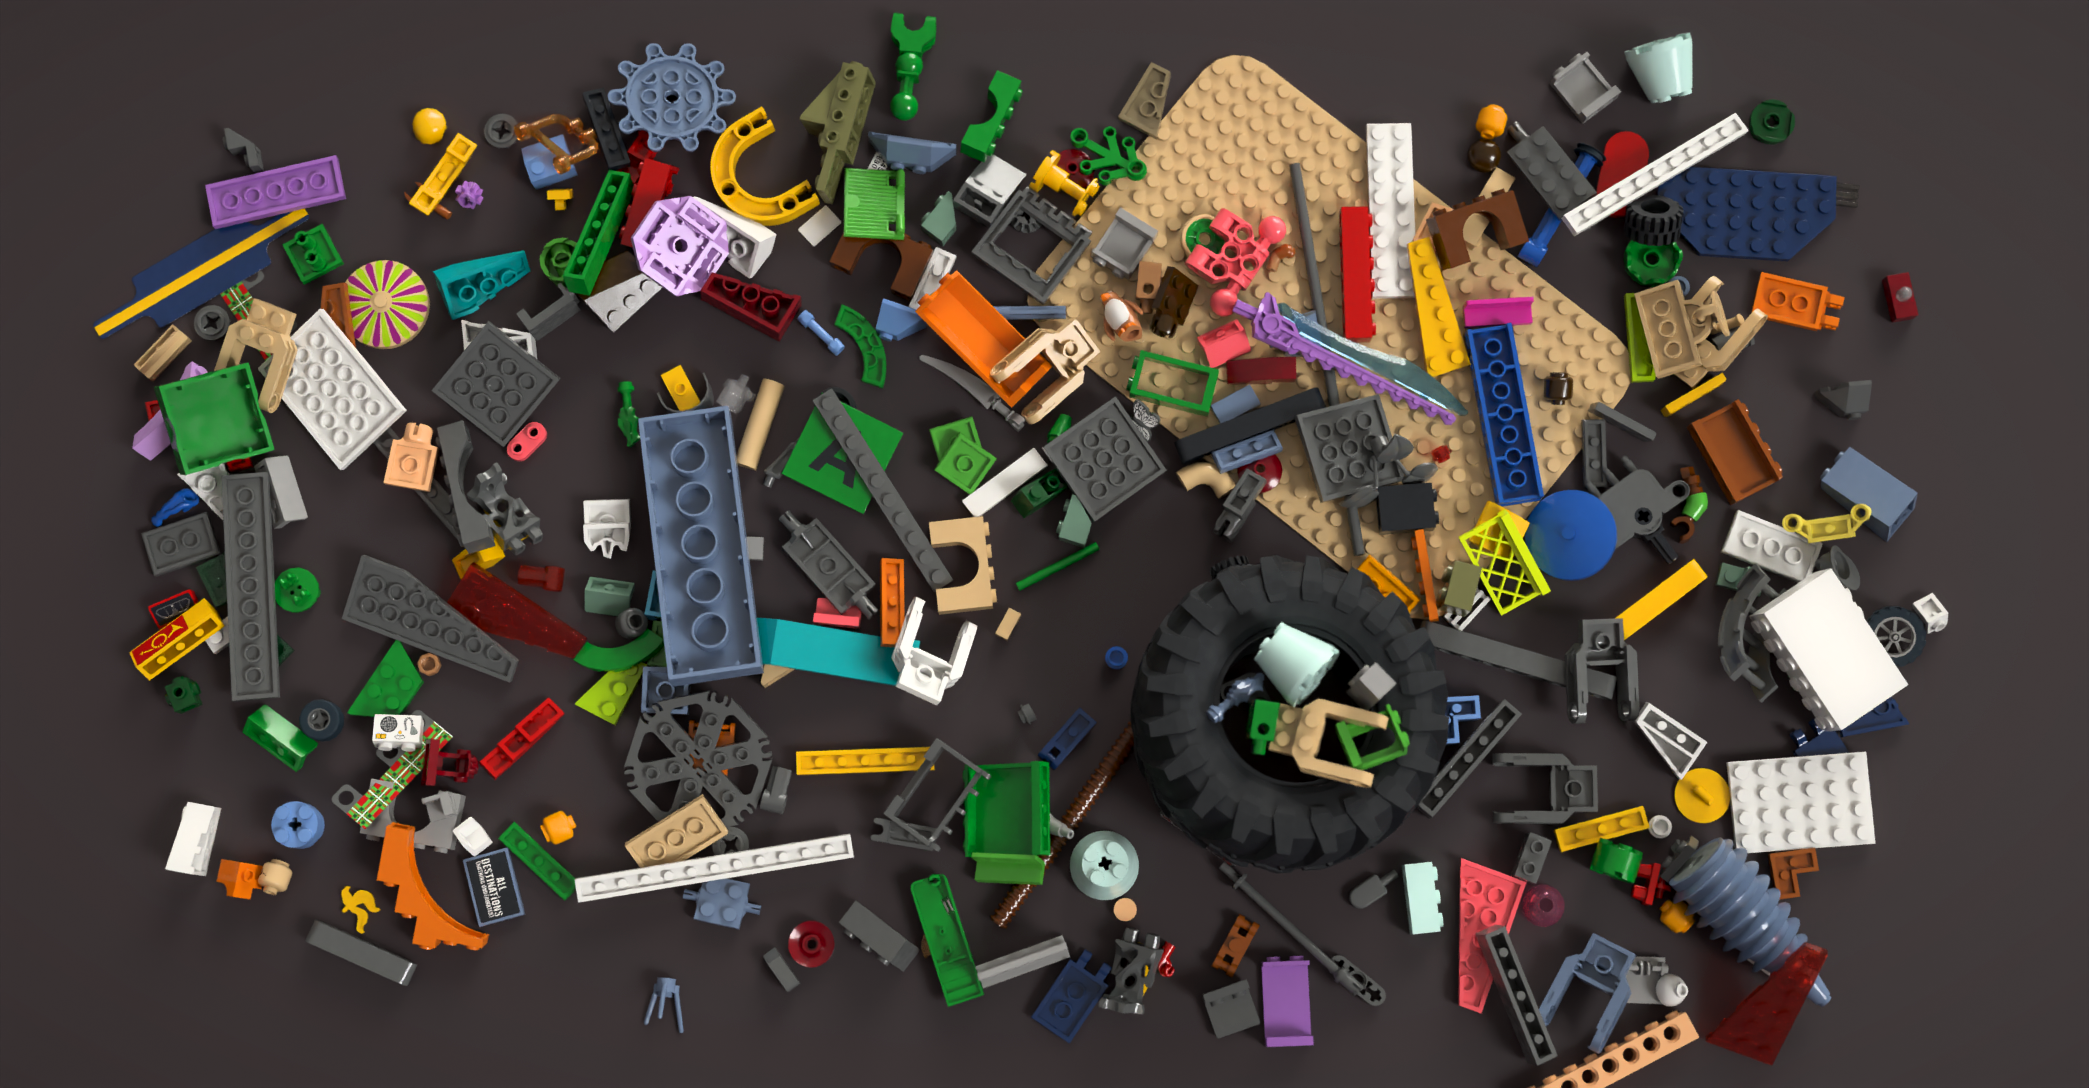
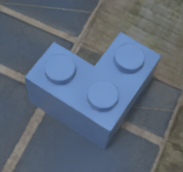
(1459, 710)

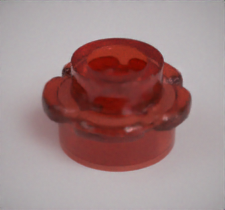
(1441, 454)

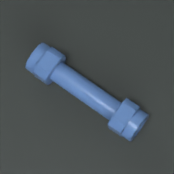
(807, 320)

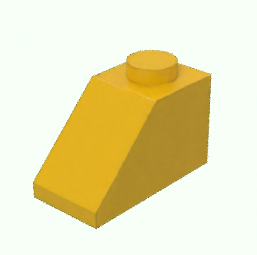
(484, 558)

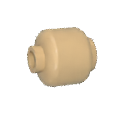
(275, 876)

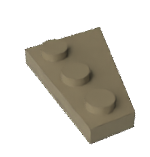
(1147, 101)

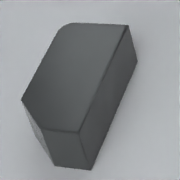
(781, 969)

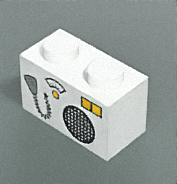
(397, 731)

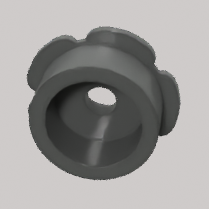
(1027, 714)

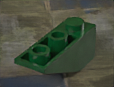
(1039, 493)

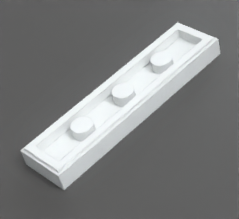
(1005, 483)

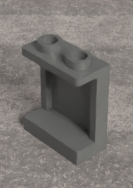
(551, 316)

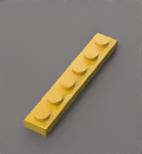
(860, 761)

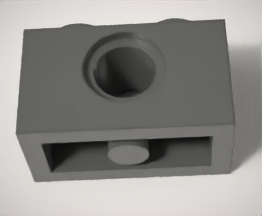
(1531, 858)

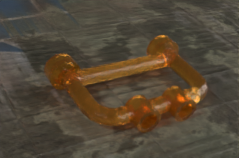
(563, 161)

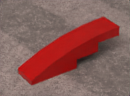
(637, 153)
(521, 738)

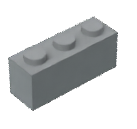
(1369, 686)

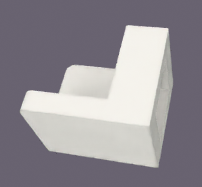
(472, 836)

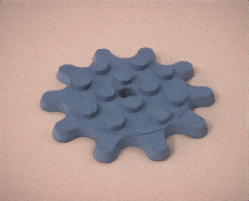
(667, 76)

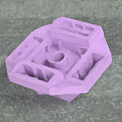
(702, 241)

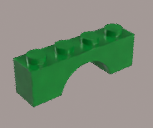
(980, 138)

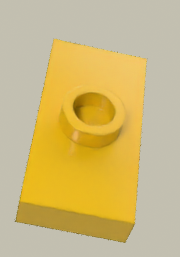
(680, 388)

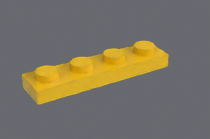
(1603, 827)

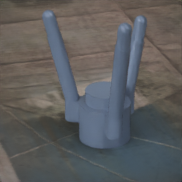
(664, 989)

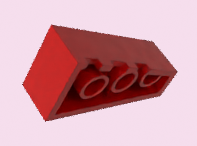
(652, 186)

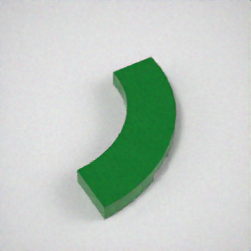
(868, 342)
(621, 657)

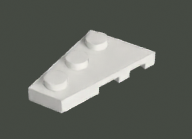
(208, 486)

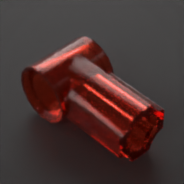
(547, 578)

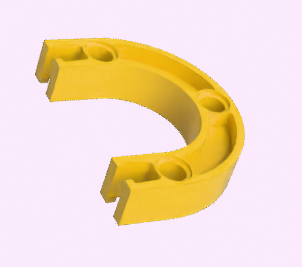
(723, 164)

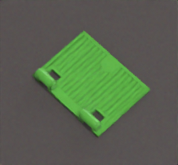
(873, 203)

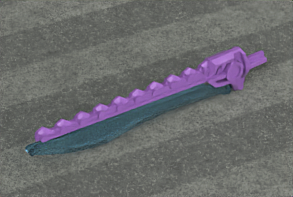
(1283, 334)

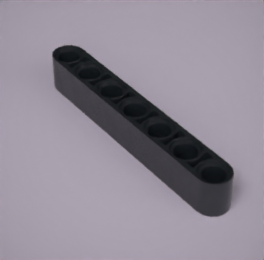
(1248, 425)

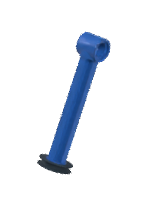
(1537, 246)

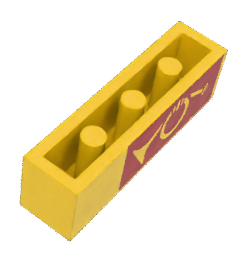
(176, 639)

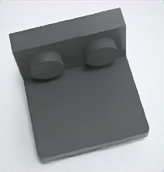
(1231, 1008)

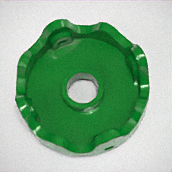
(1650, 275)

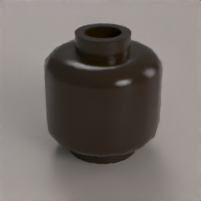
(1558, 388)

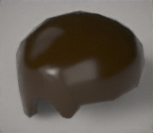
(1484, 155)

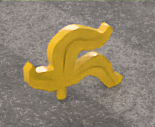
(358, 898)

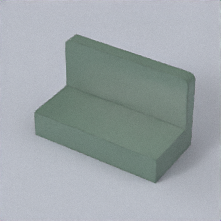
(608, 596)

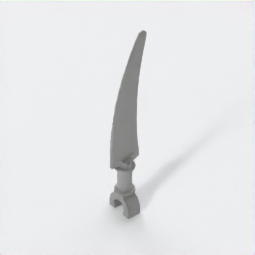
(977, 388)

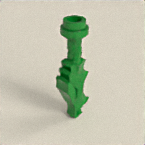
(628, 419)

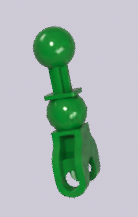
(909, 63)

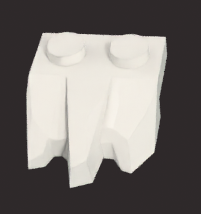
(607, 524)

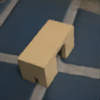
(1008, 623)

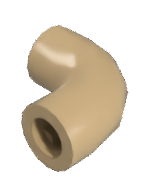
(1207, 474)

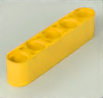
(1661, 597)

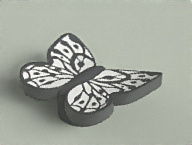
(1144, 419)

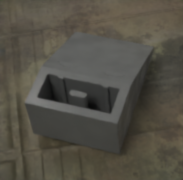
(988, 190)

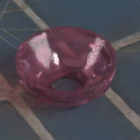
(1531, 905)

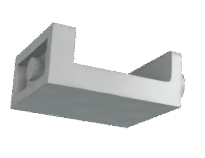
(1583, 87)
(1124, 244)

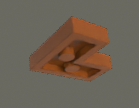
(1786, 866)

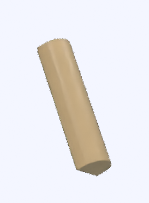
(759, 424)

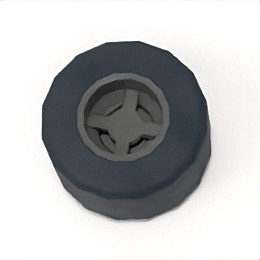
(316, 714)

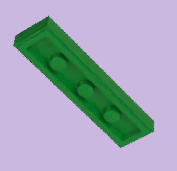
(539, 860)

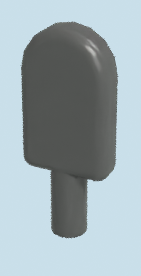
(1370, 890)

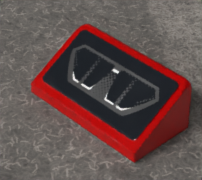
(172, 607)

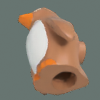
(1121, 317)

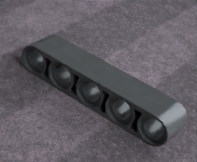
(361, 952)

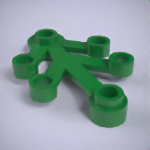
(1110, 157)

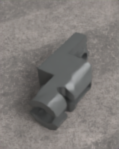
(1239, 504)

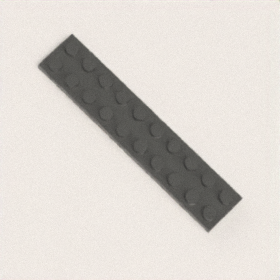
(250, 586)

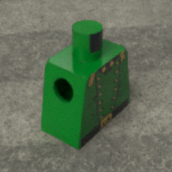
(1261, 713)

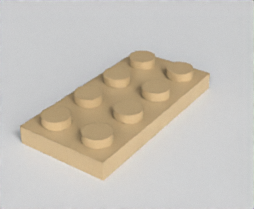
(678, 835)

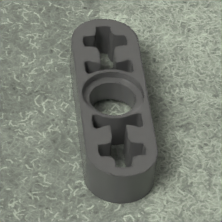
(1374, 986)

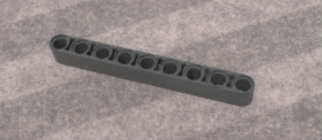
(1513, 659)

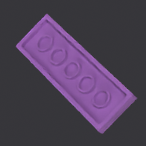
(275, 192)

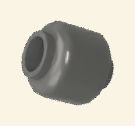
(631, 623)

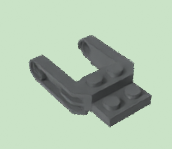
(1601, 644)
(1570, 788)

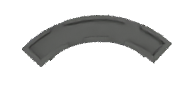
(1736, 663)

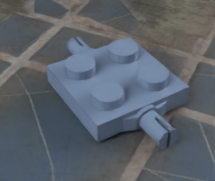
(722, 902)

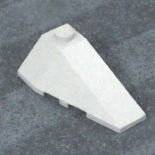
(747, 240)

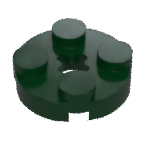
(1762, 131)

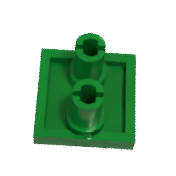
(312, 253)

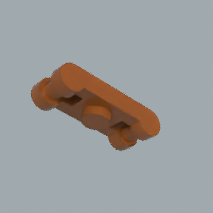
(1235, 945)

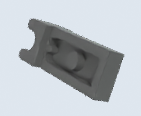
(897, 835)

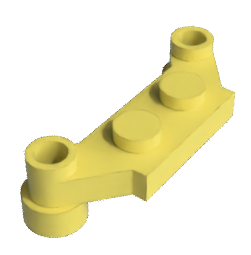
(1829, 527)

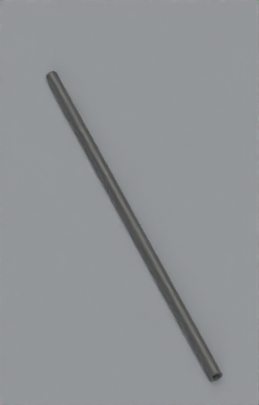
(1318, 307)

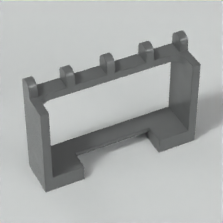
(900, 801)

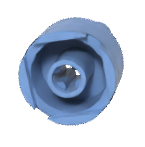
(301, 837)

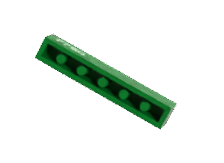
(598, 233)

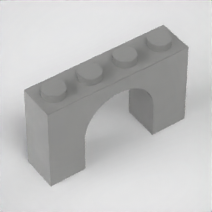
(435, 834)

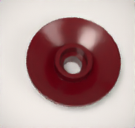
(1075, 157)
(1272, 471)
(799, 941)

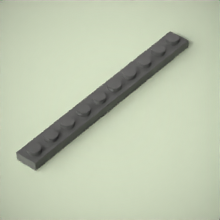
(882, 490)

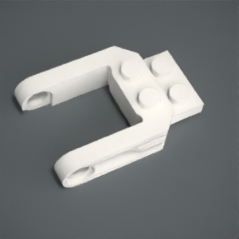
(925, 673)

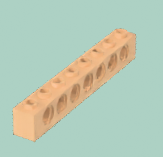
(1682, 1034)

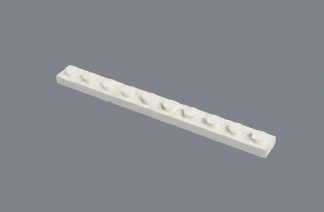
(1654, 174)

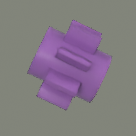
(469, 194)

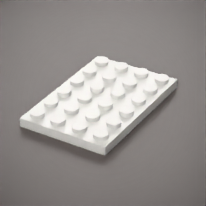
(336, 391)
(1801, 802)

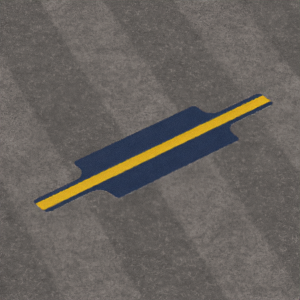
(199, 272)

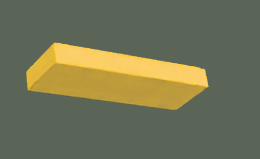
(1693, 395)

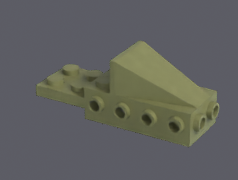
(839, 120)

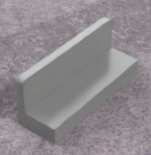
(284, 491)

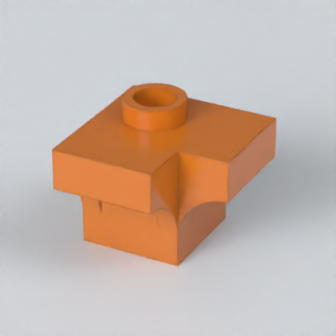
(239, 878)

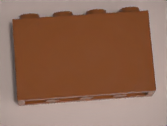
(1735, 452)

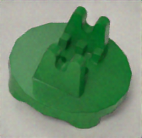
(302, 598)

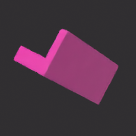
(1497, 312)

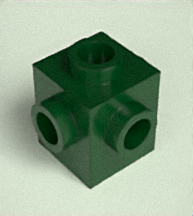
(183, 694)

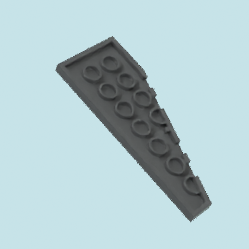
(408, 611)

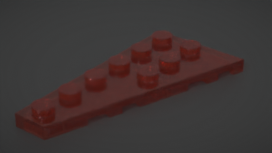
(509, 614)
(1769, 1012)

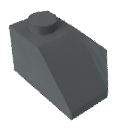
(1847, 399)

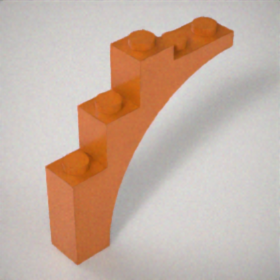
(432, 923)

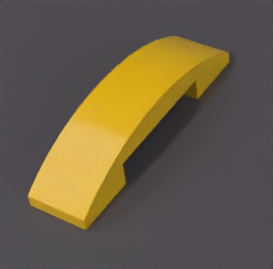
(443, 175)

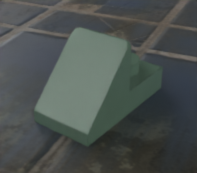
(1730, 576)

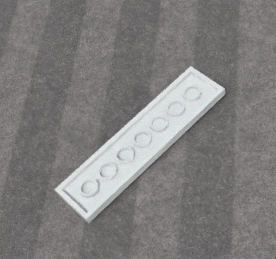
(1391, 207)

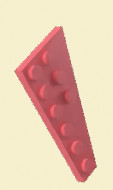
(1484, 901)

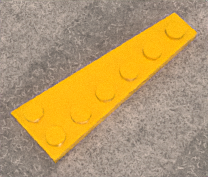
(1438, 325)

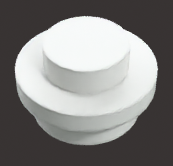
(1660, 826)

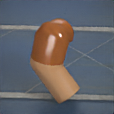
(1278, 254)

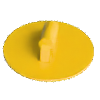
(1702, 795)

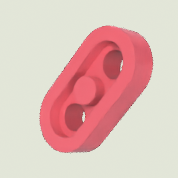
(528, 442)

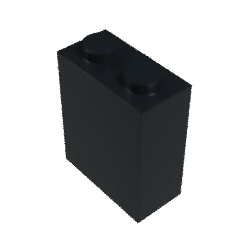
(1406, 508)

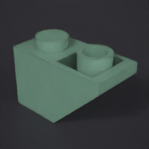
(941, 222)
(1076, 524)

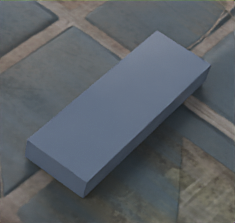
(1247, 451)

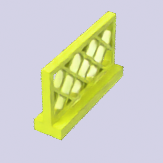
(1518, 549)

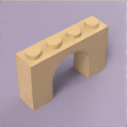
(970, 534)

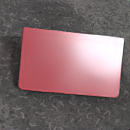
(1224, 343)
(828, 615)

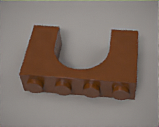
(1447, 227)
(913, 265)

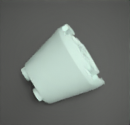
(1663, 67)
(1295, 662)
(1097, 881)

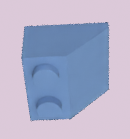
(540, 163)

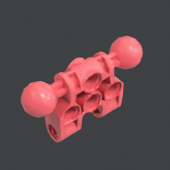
(1226, 225)

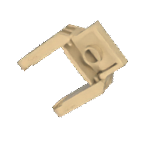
(269, 331)
(1065, 350)
(1715, 359)
(1301, 732)

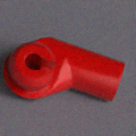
(1165, 967)

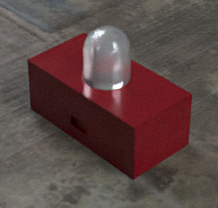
(1900, 297)

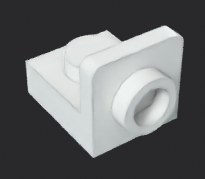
(1931, 613)

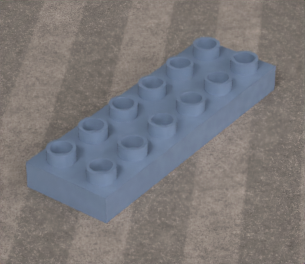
(700, 546)

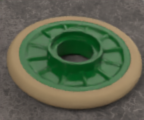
(1192, 230)

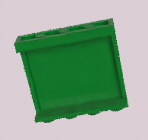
(1010, 810)

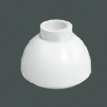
(1671, 990)

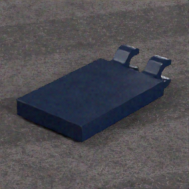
(1823, 744)
(1071, 998)

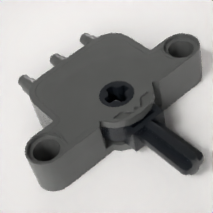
(1640, 495)

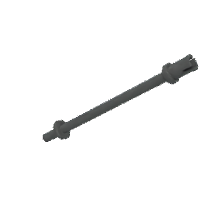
(1340, 974)

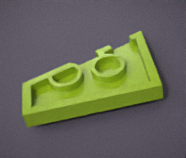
(612, 693)

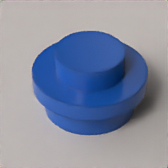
(1116, 657)

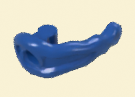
(181, 500)

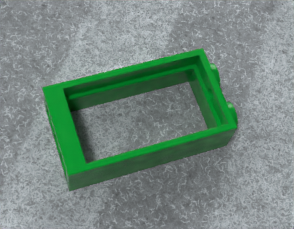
(1202, 409)

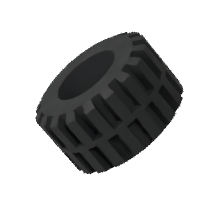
(1653, 220)

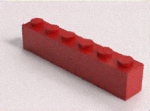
(1355, 274)

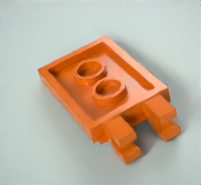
(1796, 302)

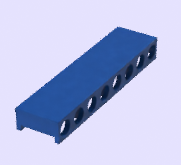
(1504, 415)

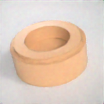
(1125, 909)

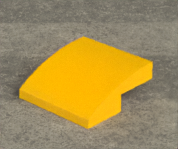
(1489, 512)

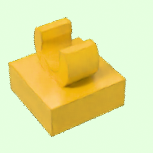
(560, 197)

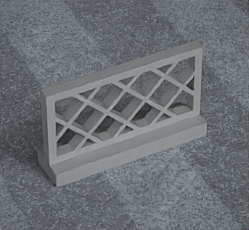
(1022, 961)

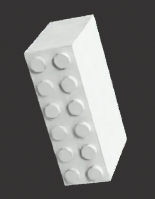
(1828, 650)

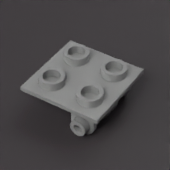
(1644, 977)

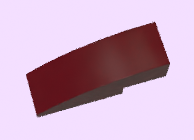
(1262, 370)

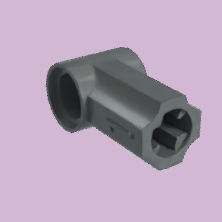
(775, 795)

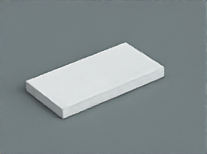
(1770, 547)

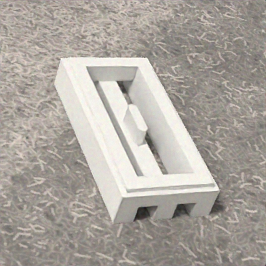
(1479, 594)

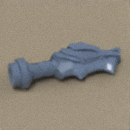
(1240, 692)

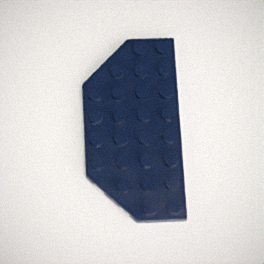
(1751, 211)

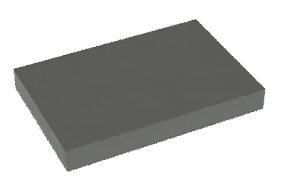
(181, 544)

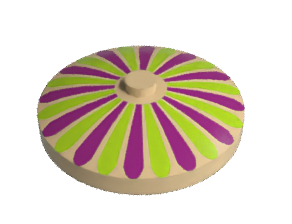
(387, 304)

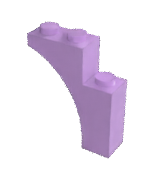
(153, 436)

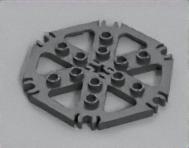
(705, 742)

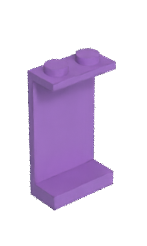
(1286, 1002)

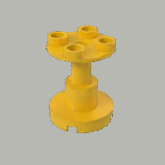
(1058, 180)

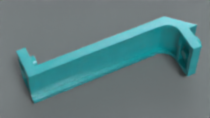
(827, 651)

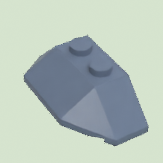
(911, 153)

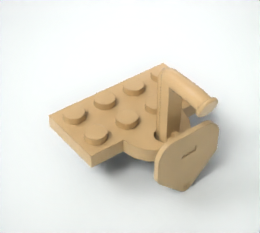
(1677, 325)

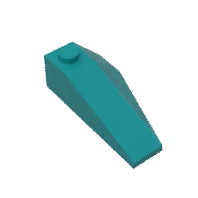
(473, 282)

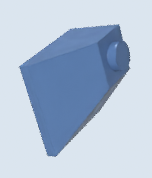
(897, 321)

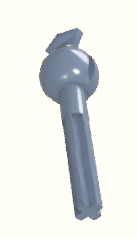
(1032, 312)

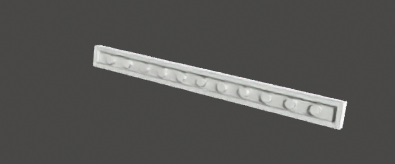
(714, 868)

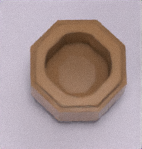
(429, 664)

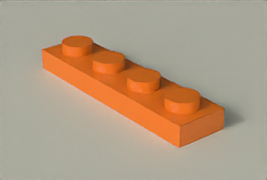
(1426, 585)
(891, 600)

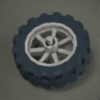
(1916, 627)

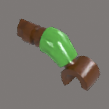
(1695, 504)

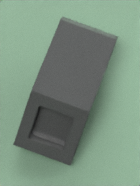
(239, 145)

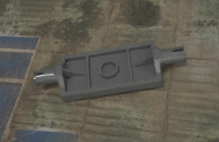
(1549, 170)
(828, 565)

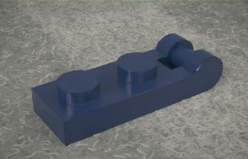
(1067, 738)

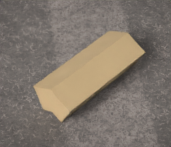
(162, 352)

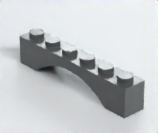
(456, 449)

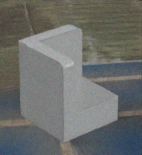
(440, 806)

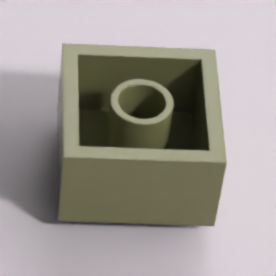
(1459, 588)

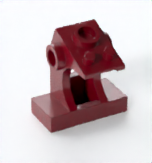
(465, 765)

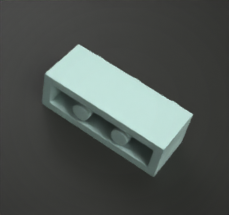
(1422, 898)

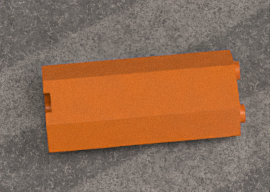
(979, 335)

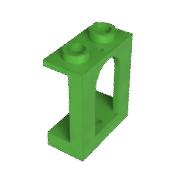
(1398, 749)

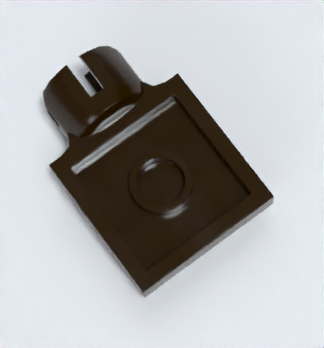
(1172, 302)

